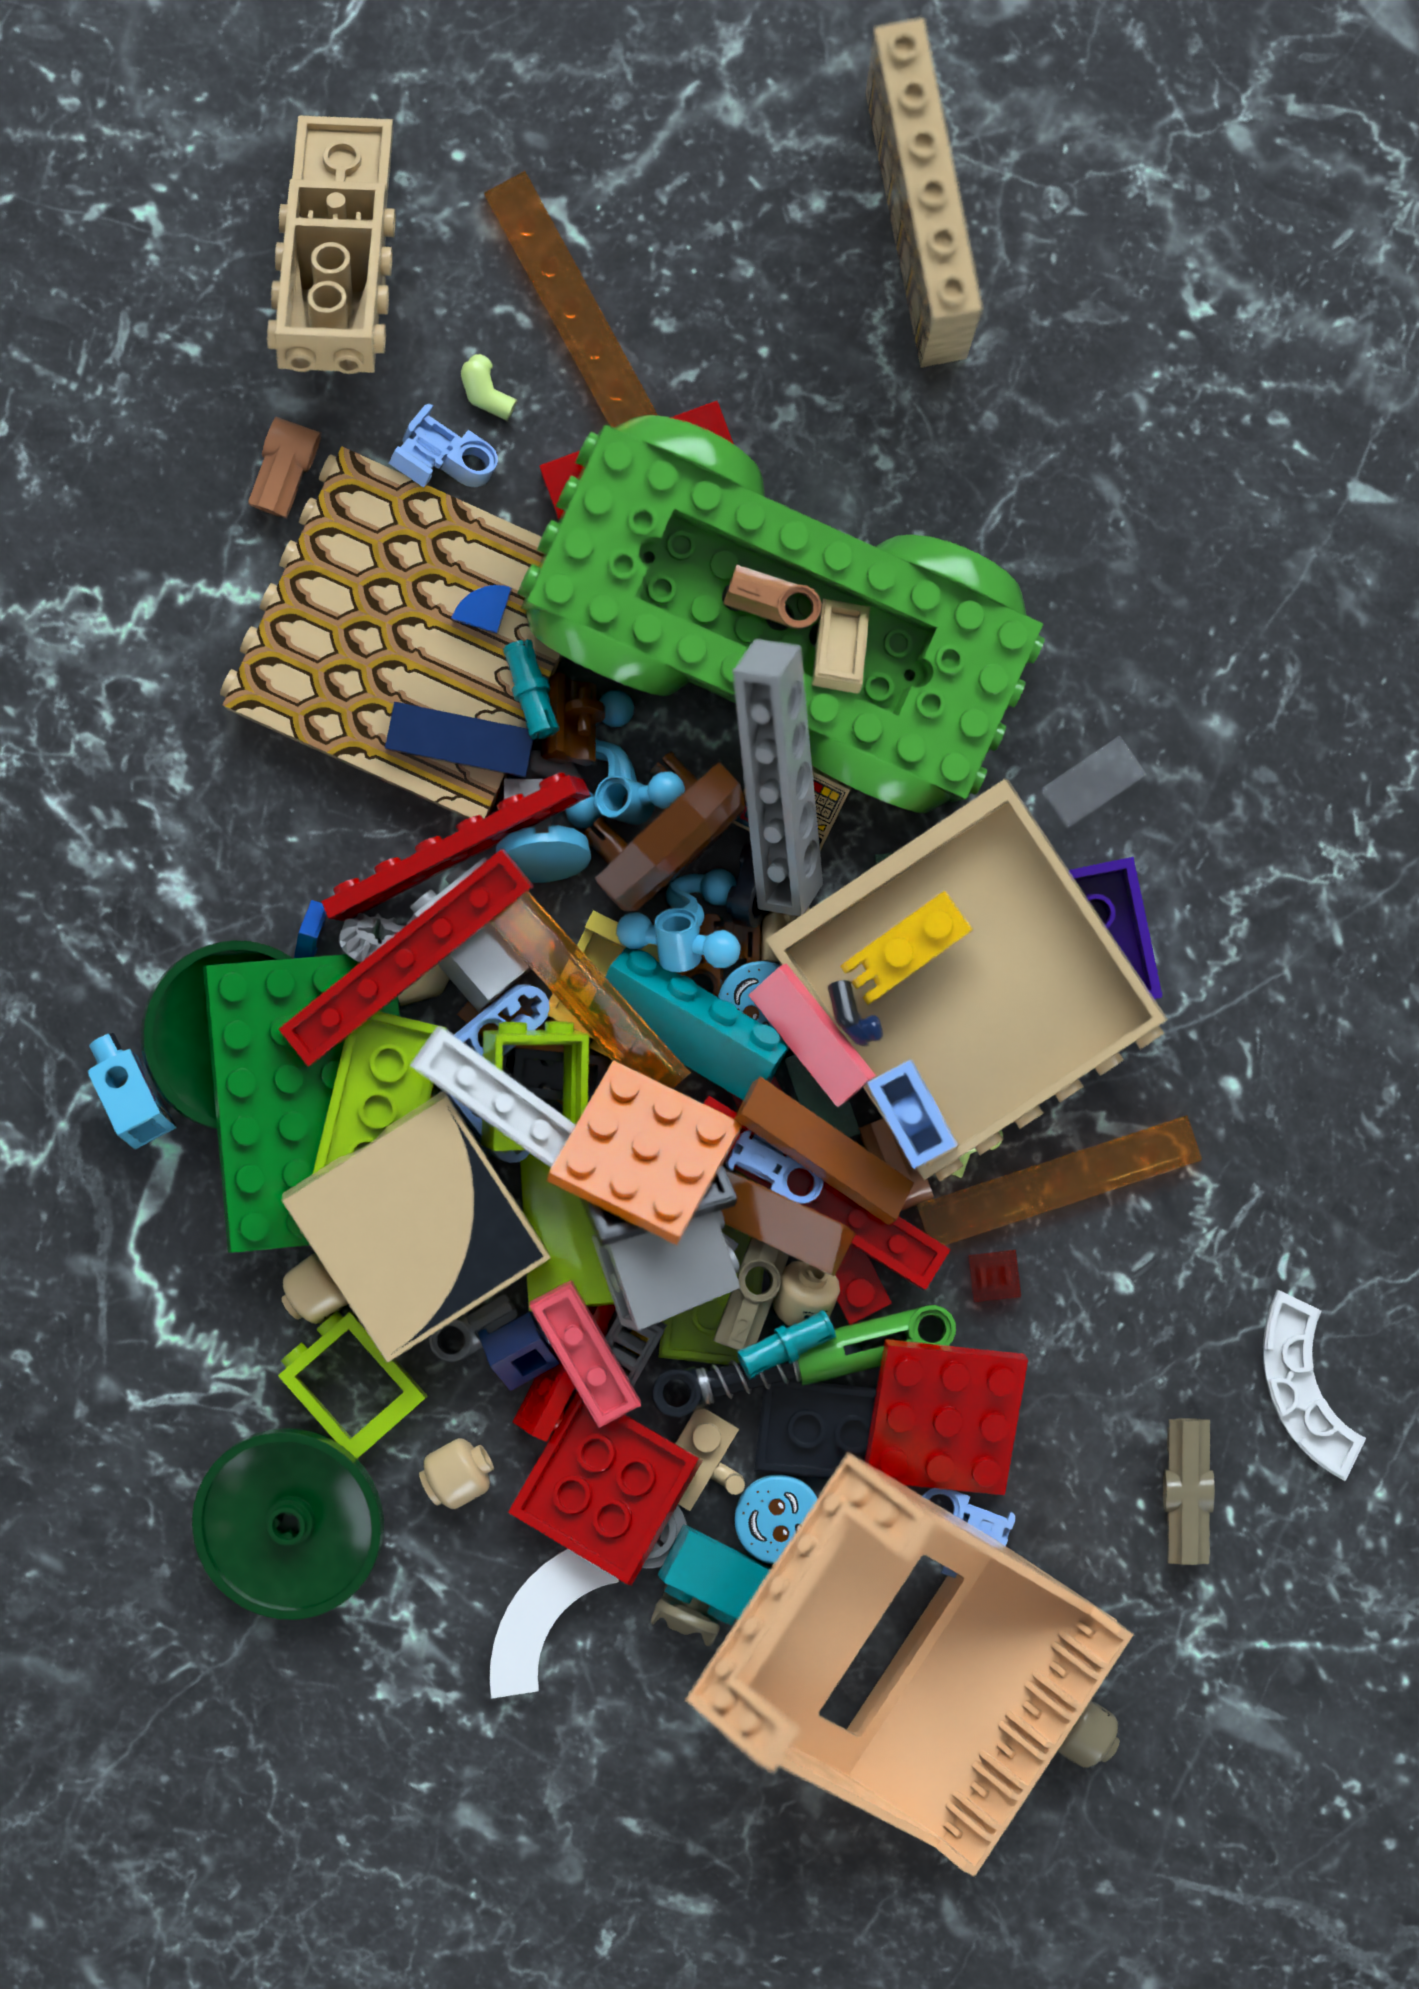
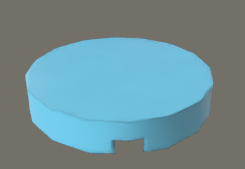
(548, 855)

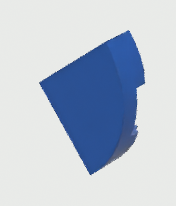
(483, 608)
(310, 930)

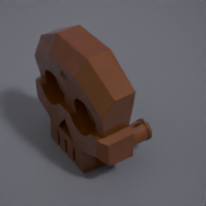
(671, 841)

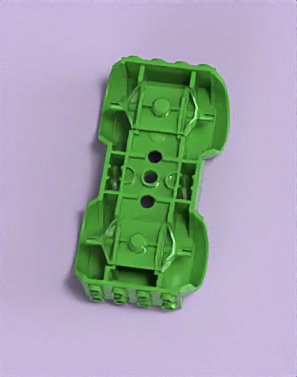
(641, 578)

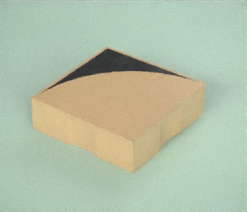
(415, 1226)

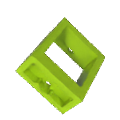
(574, 1073)
(302, 1356)

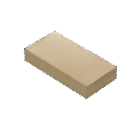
(841, 646)

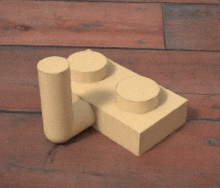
(709, 1438)

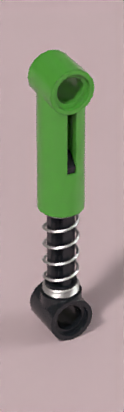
(820, 1363)

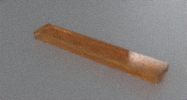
(568, 300)
(586, 992)
(1060, 1181)

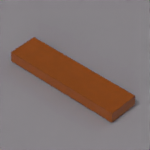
(824, 1150)

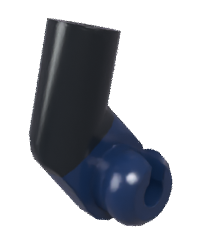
(848, 1018)

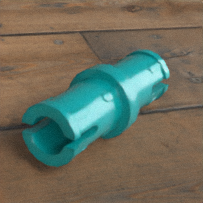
(531, 689)
(786, 1344)

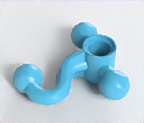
(621, 779)
(678, 928)

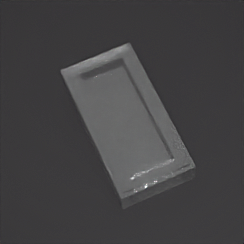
(1093, 782)

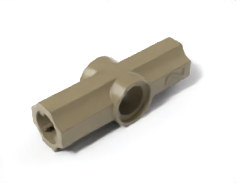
(746, 1311)
(1188, 1491)

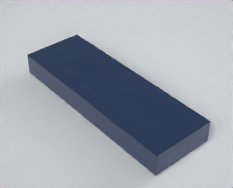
(459, 739)

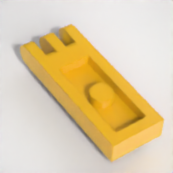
(908, 946)

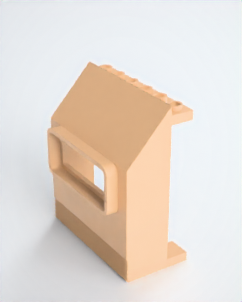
(965, 1702)

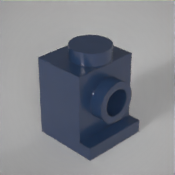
(518, 1351)

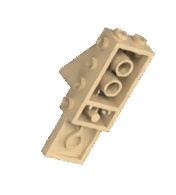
(334, 247)

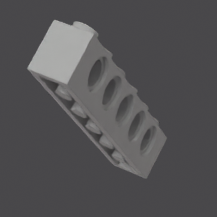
(778, 776)

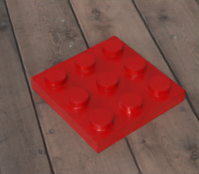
(946, 1416)
(605, 1489)

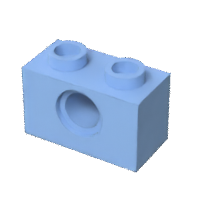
(912, 1113)

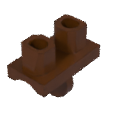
(577, 716)

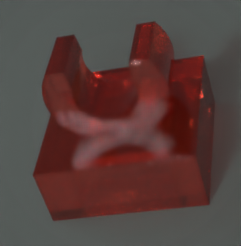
(994, 1275)

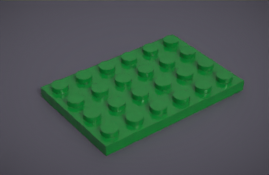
(264, 1093)

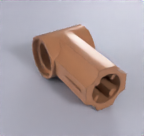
(287, 455)
(767, 596)
(883, 1144)

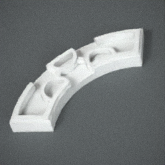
(1295, 1391)
(531, 1617)

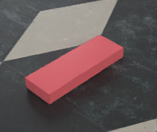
(811, 1035)
(585, 1353)

